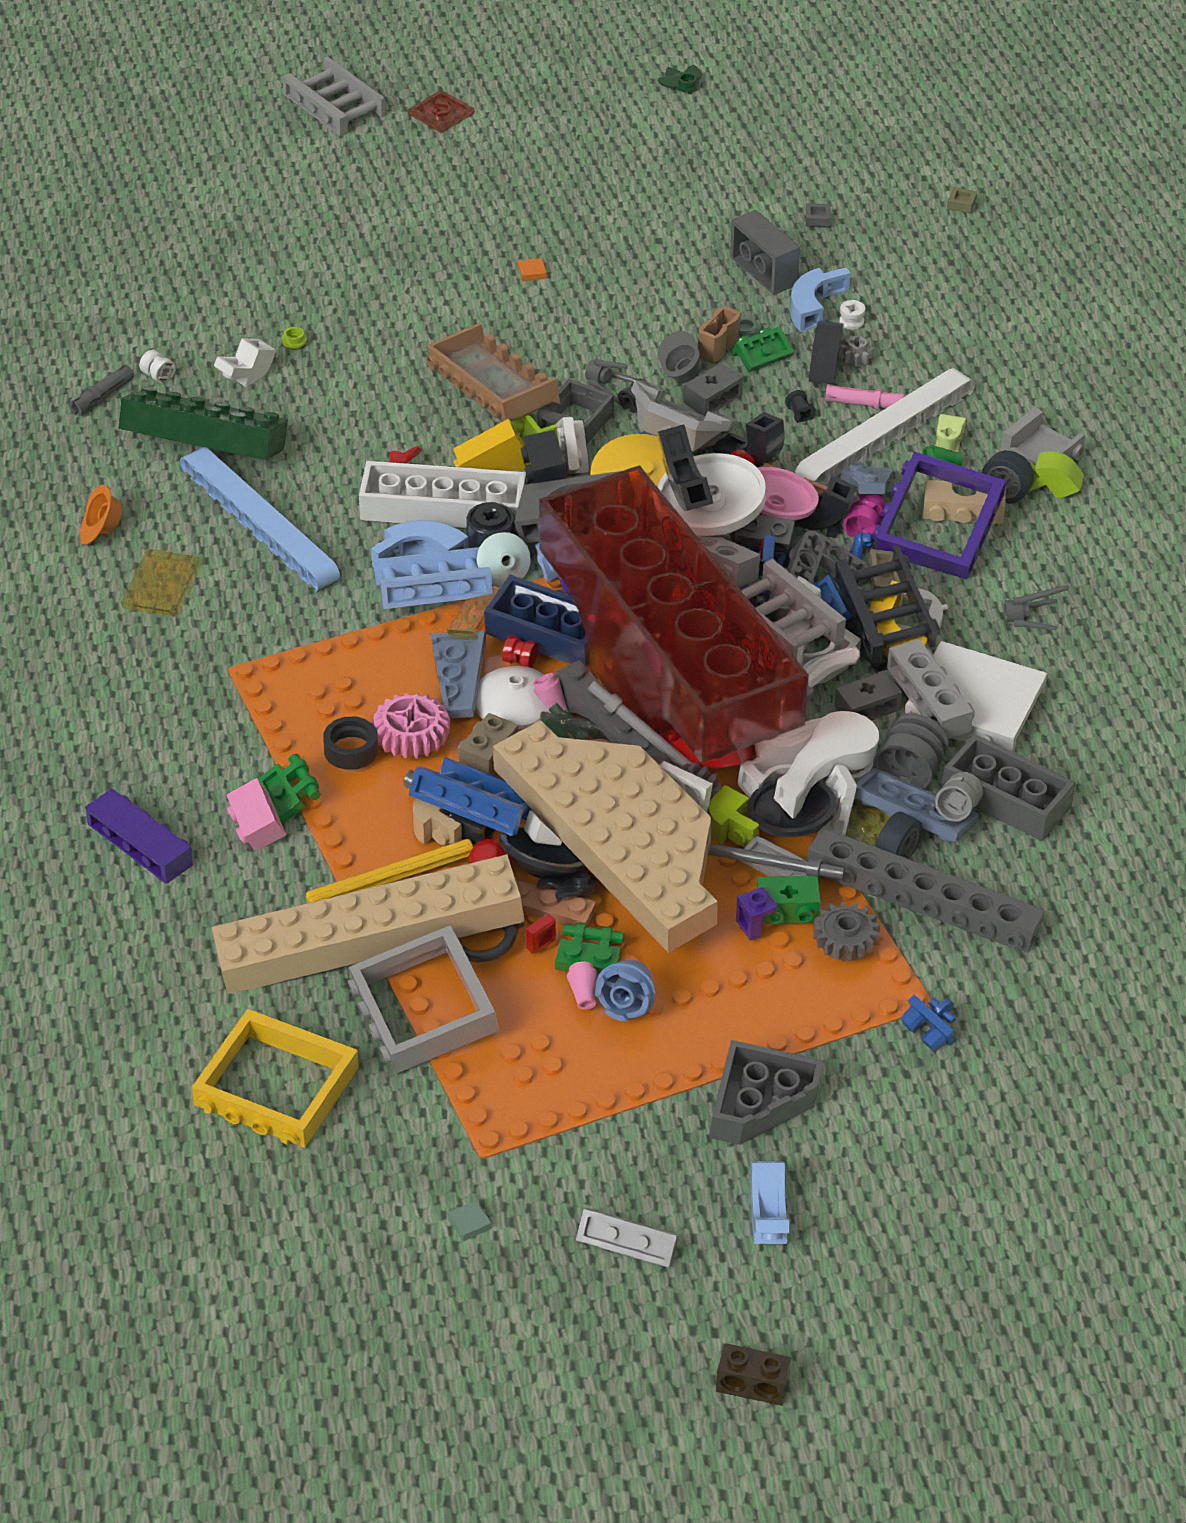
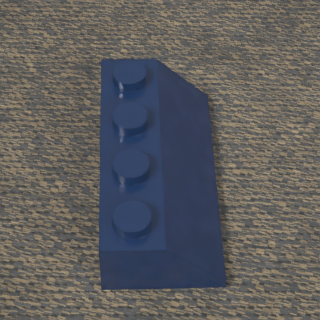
(538, 616)

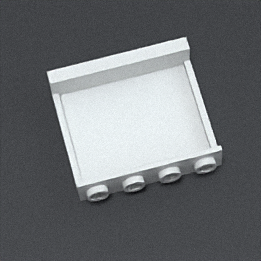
(996, 689)

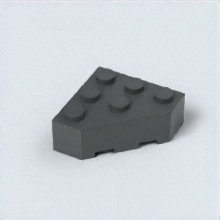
(762, 1091)

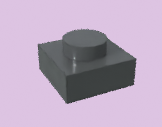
(818, 214)

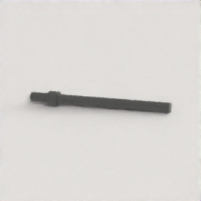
(811, 868)

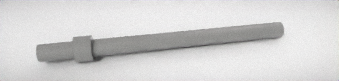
(613, 703)

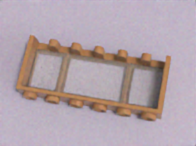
(490, 374)

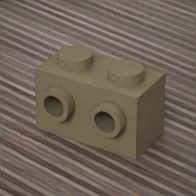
(478, 747)

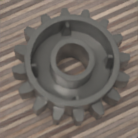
(846, 932)

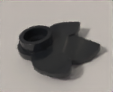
(571, 885)

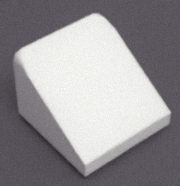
(540, 831)

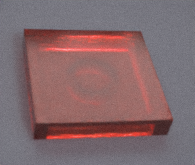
(441, 111)

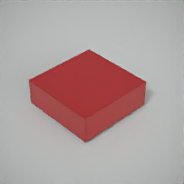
(541, 933)

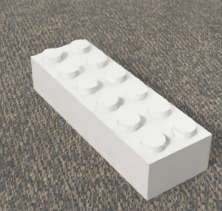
(433, 492)

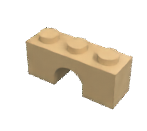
(944, 504)

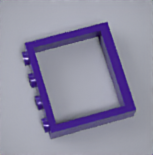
(952, 473)

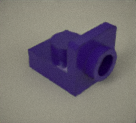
(751, 909)

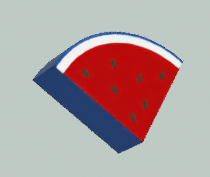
(767, 549)

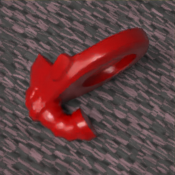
(400, 457)

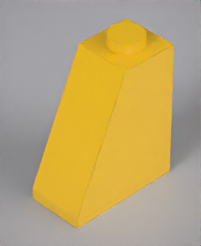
(492, 450)

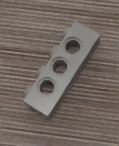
(737, 561)
(930, 687)

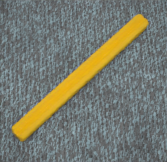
(393, 871)

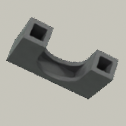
(528, 509)

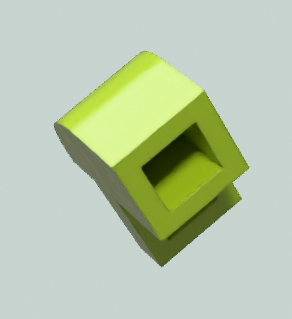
(1057, 473)
(730, 818)

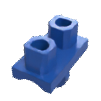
(920, 1013)

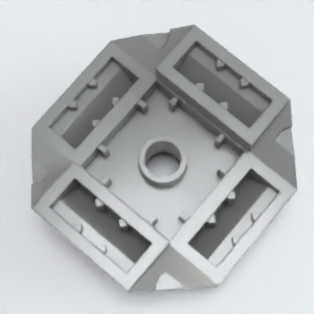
(658, 414)

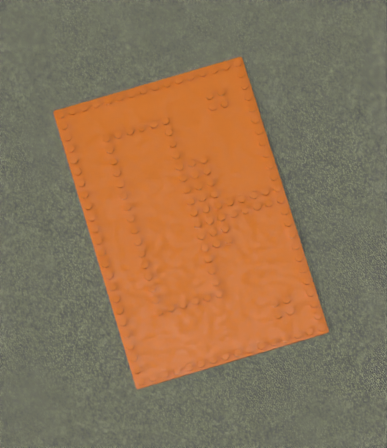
(550, 1059)

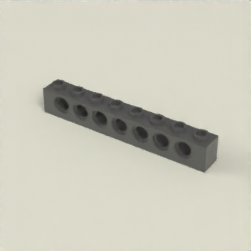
(929, 891)

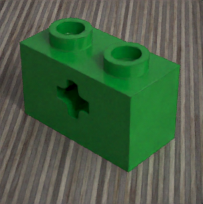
(795, 898)

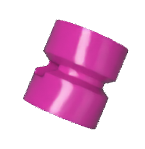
(864, 514)

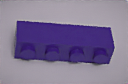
(139, 835)

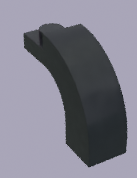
(826, 352)
(763, 439)
(684, 477)
(831, 505)

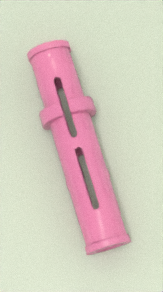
(861, 396)

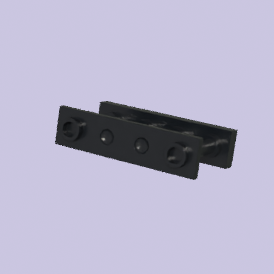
(867, 621)

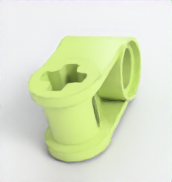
(950, 431)

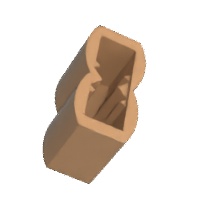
(719, 334)

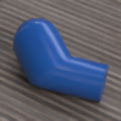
(861, 540)

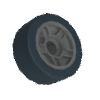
(1013, 469)
(900, 835)

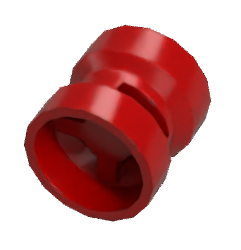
(520, 651)

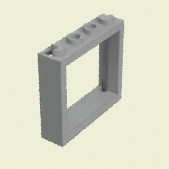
(438, 1040)

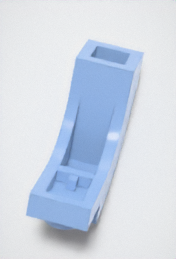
(809, 289)
(419, 538)
(768, 1202)

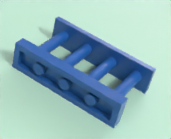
(471, 795)

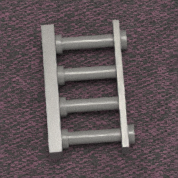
(329, 112)
(803, 601)

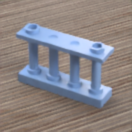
(431, 578)

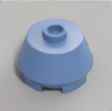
(626, 989)

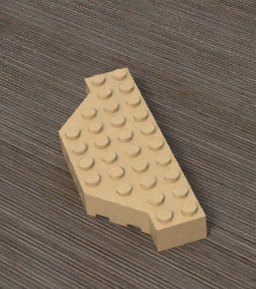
(622, 822)

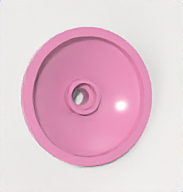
(787, 494)

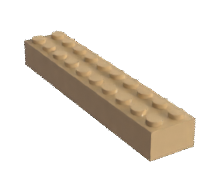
(366, 923)

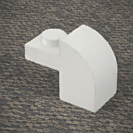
(250, 362)

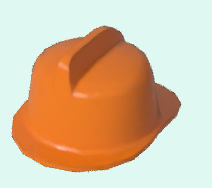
(101, 515)

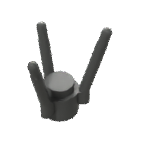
(599, 371)
(1019, 607)

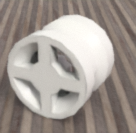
(852, 314)

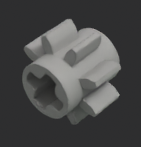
(856, 351)

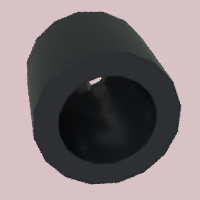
(487, 520)

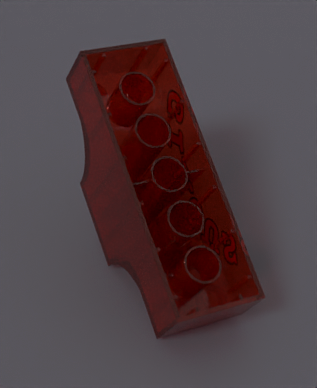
(668, 618)

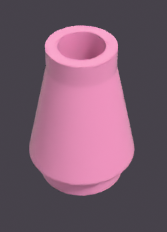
(549, 691)
(583, 980)

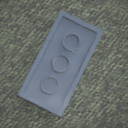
(897, 795)

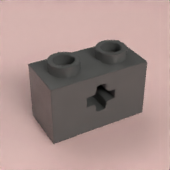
(713, 389)
(869, 696)

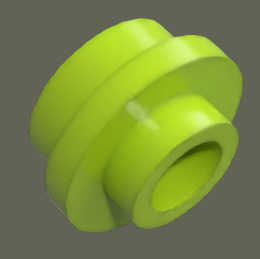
(294, 338)

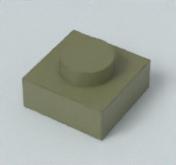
(962, 200)

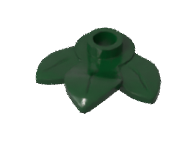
(683, 81)

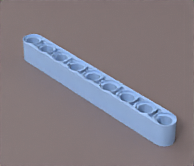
(261, 518)

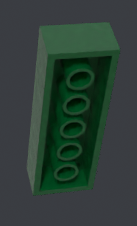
(203, 423)

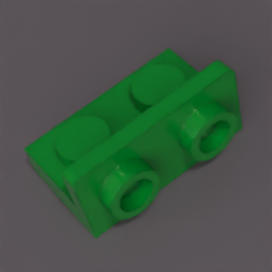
(763, 348)

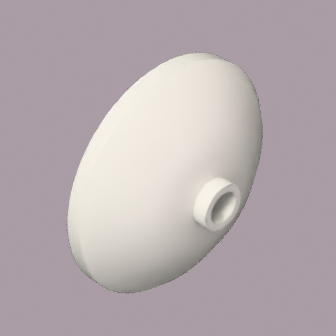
(510, 695)

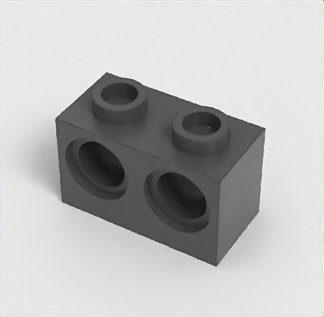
(781, 529)

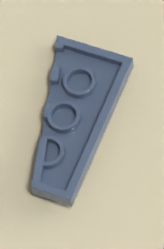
(459, 671)

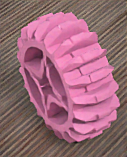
(411, 725)

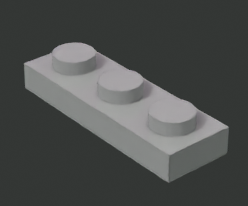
(627, 1237)

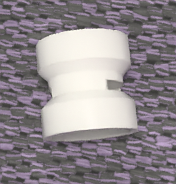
(157, 366)

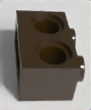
(753, 1374)

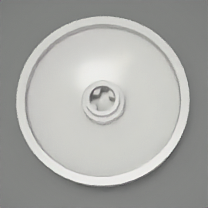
(736, 493)

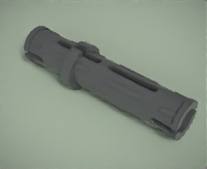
(94, 394)

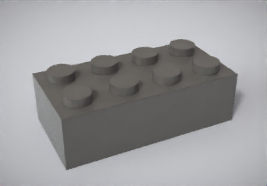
(1014, 786)

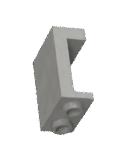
(1031, 437)

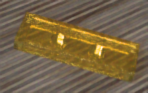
(471, 617)

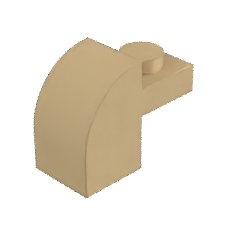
(434, 823)

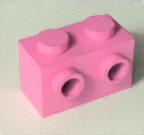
(255, 815)

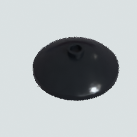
(815, 813)
(539, 858)

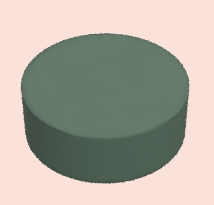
(748, 327)

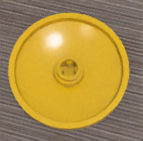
(630, 452)

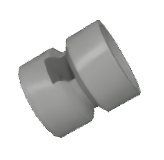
(959, 796)

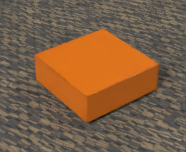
(532, 269)

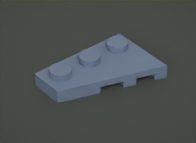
(868, 479)

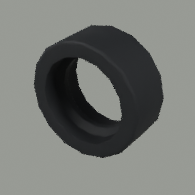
(350, 758)

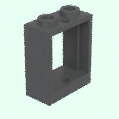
(578, 394)

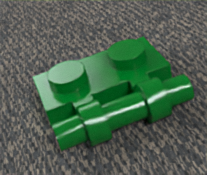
(286, 796)
(577, 950)

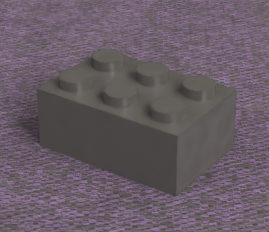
(764, 252)

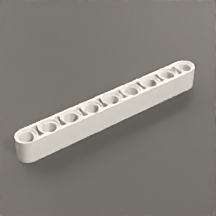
(886, 426)

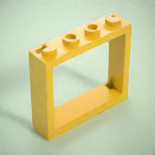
(290, 1039)

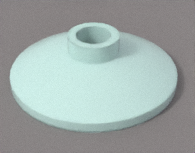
(495, 548)

